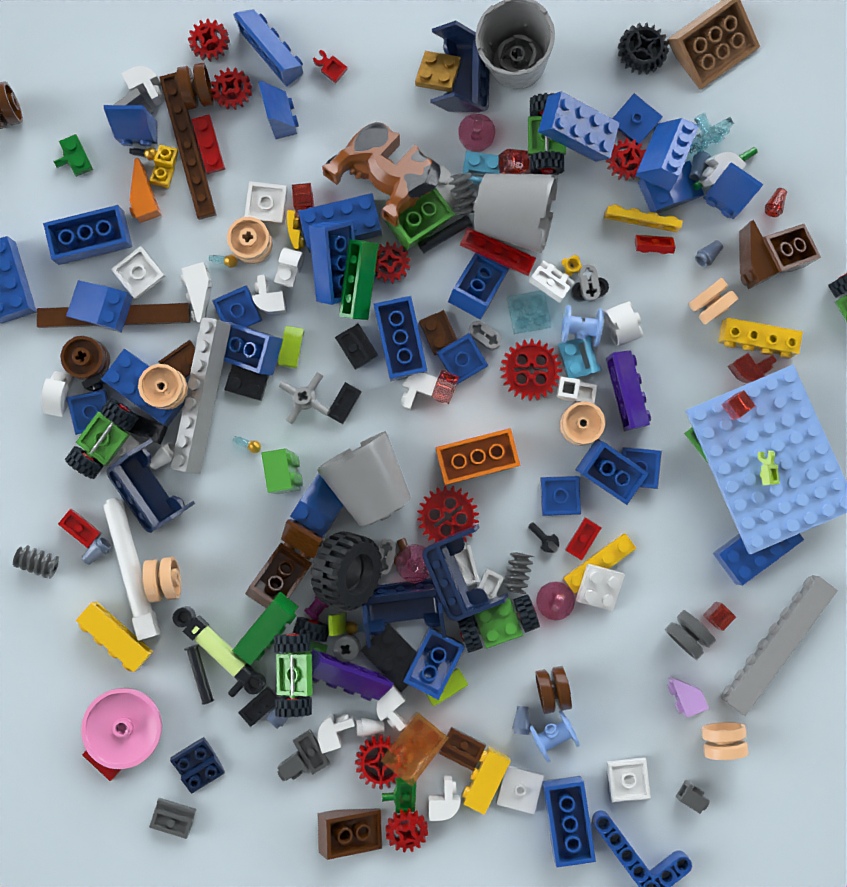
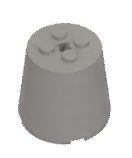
(511, 31)
(516, 208)
(367, 480)

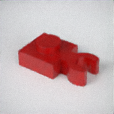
(331, 67)

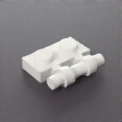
(551, 281)

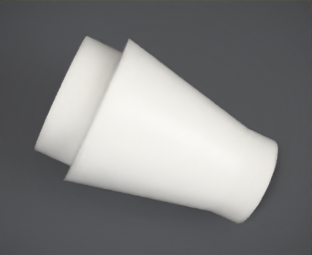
(162, 456)
(368, 727)

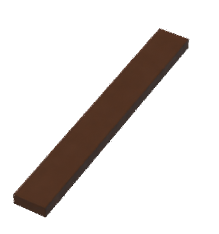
(188, 147)
(137, 315)

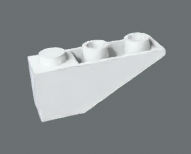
(199, 288)

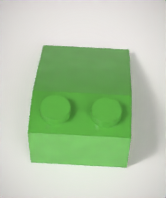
(422, 219)

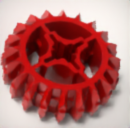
(380, 779)

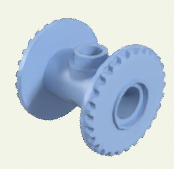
(581, 329)
(554, 735)

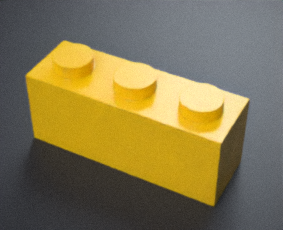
(485, 780)

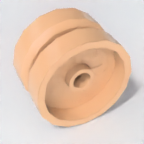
(256, 233)
(713, 301)
(154, 378)
(593, 420)
(161, 579)
(725, 741)

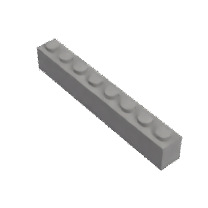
(200, 396)
(779, 644)

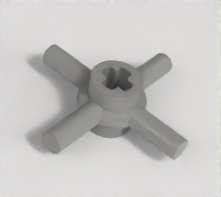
(306, 392)

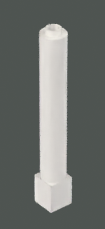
(144, 618)

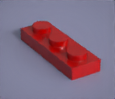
(208, 144)

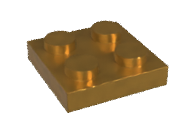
(438, 71)

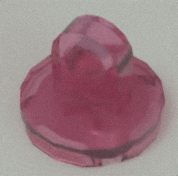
(476, 132)
(411, 564)
(555, 600)

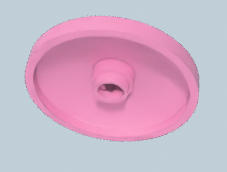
(121, 728)

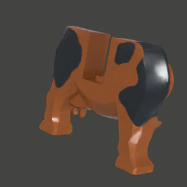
(369, 159)

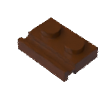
(438, 331)
(181, 358)
(462, 749)

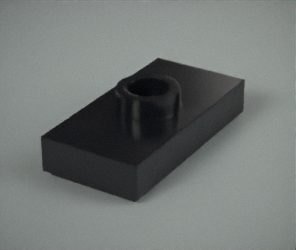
(344, 403)
(149, 430)
(258, 706)

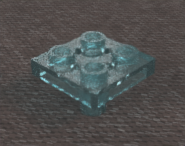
(709, 133)
(534, 302)

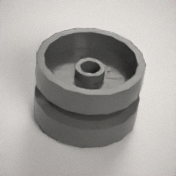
(691, 632)

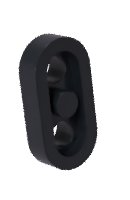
(602, 283)

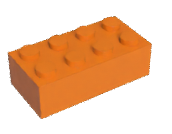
(477, 456)

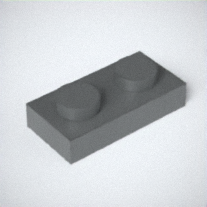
(311, 752)

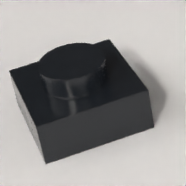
(93, 383)

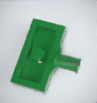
(74, 156)
(403, 796)

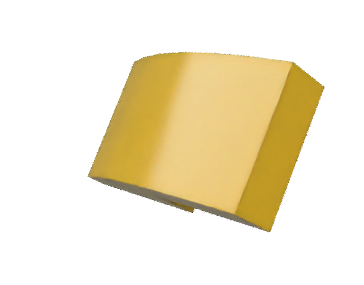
(164, 166)
(295, 235)

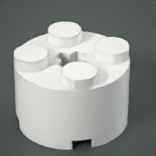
(623, 323)

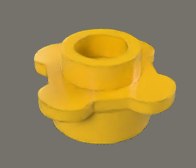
(571, 260)

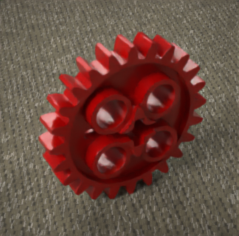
(530, 352)
(437, 501)

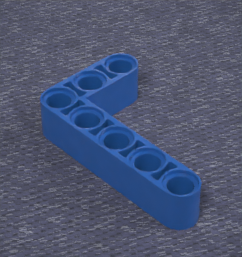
(633, 860)

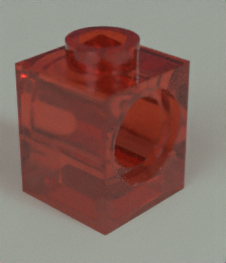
(513, 161)
(302, 196)
(445, 387)
(738, 405)
(719, 616)

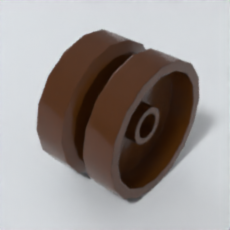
(195, 86)
(9, 106)
(84, 357)
(555, 689)

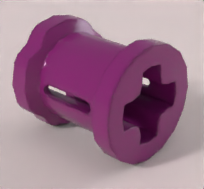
(316, 608)

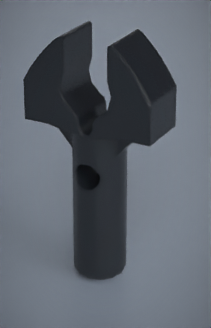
(543, 537)

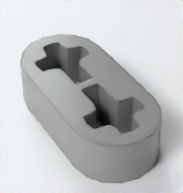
(584, 283)
(487, 331)
(389, 561)

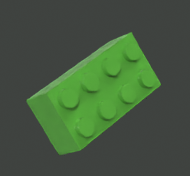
(281, 471)

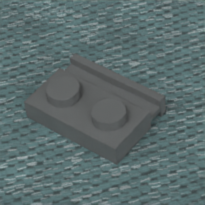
(172, 818)

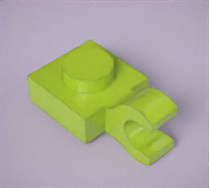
(769, 471)

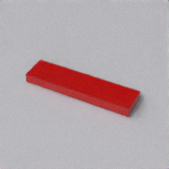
(498, 251)

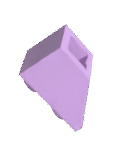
(689, 698)

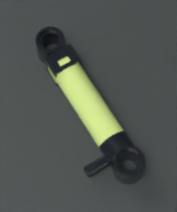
(199, 630)

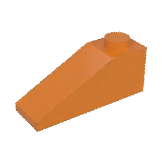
(141, 195)

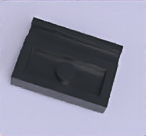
(356, 346)
(246, 382)

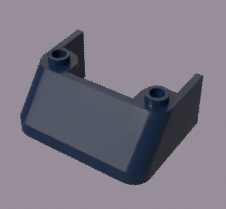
(472, 81)
(143, 491)
(449, 581)
(402, 603)

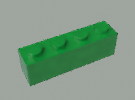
(358, 279)
(264, 629)

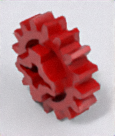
(204, 34)
(231, 84)
(618, 156)
(397, 261)
(406, 828)

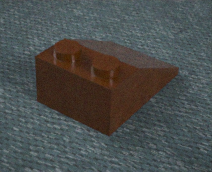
(792, 248)
(754, 257)
(302, 538)
(279, 574)
(349, 832)

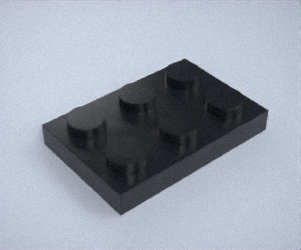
(391, 655)

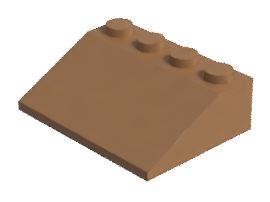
(714, 42)

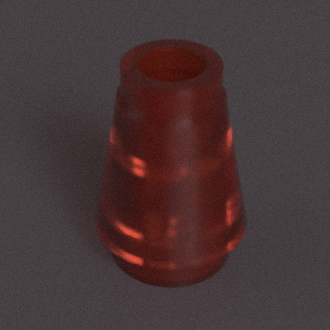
(776, 203)

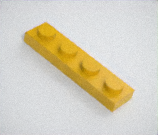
(649, 219)
(603, 558)

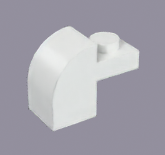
(144, 80)
(717, 165)
(289, 265)
(269, 303)
(417, 383)
(576, 391)
(55, 393)
(387, 705)
(328, 731)
(446, 805)

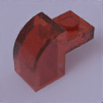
(748, 371)

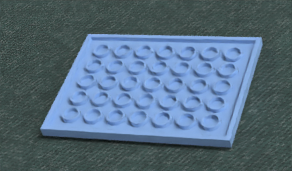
(781, 422)

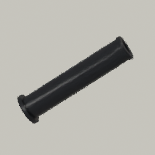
(445, 234)
(199, 674)

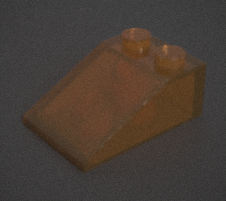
(414, 748)

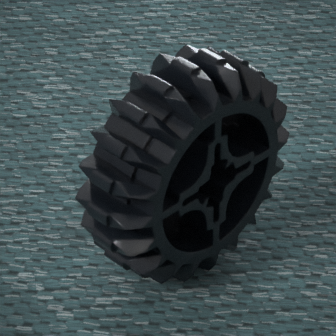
(646, 38)

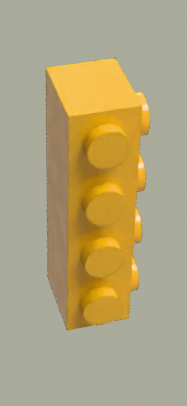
(760, 337)
(114, 636)

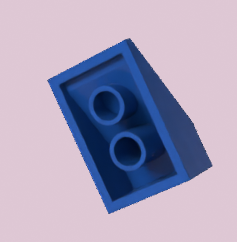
(278, 110)
(132, 124)
(732, 191)
(661, 200)
(478, 285)
(100, 305)
(252, 349)
(612, 471)
(317, 507)
(434, 663)

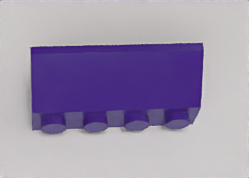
(627, 390)
(349, 676)

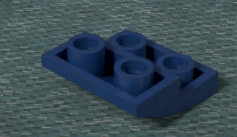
(197, 765)

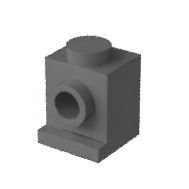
(292, 767)
(692, 797)

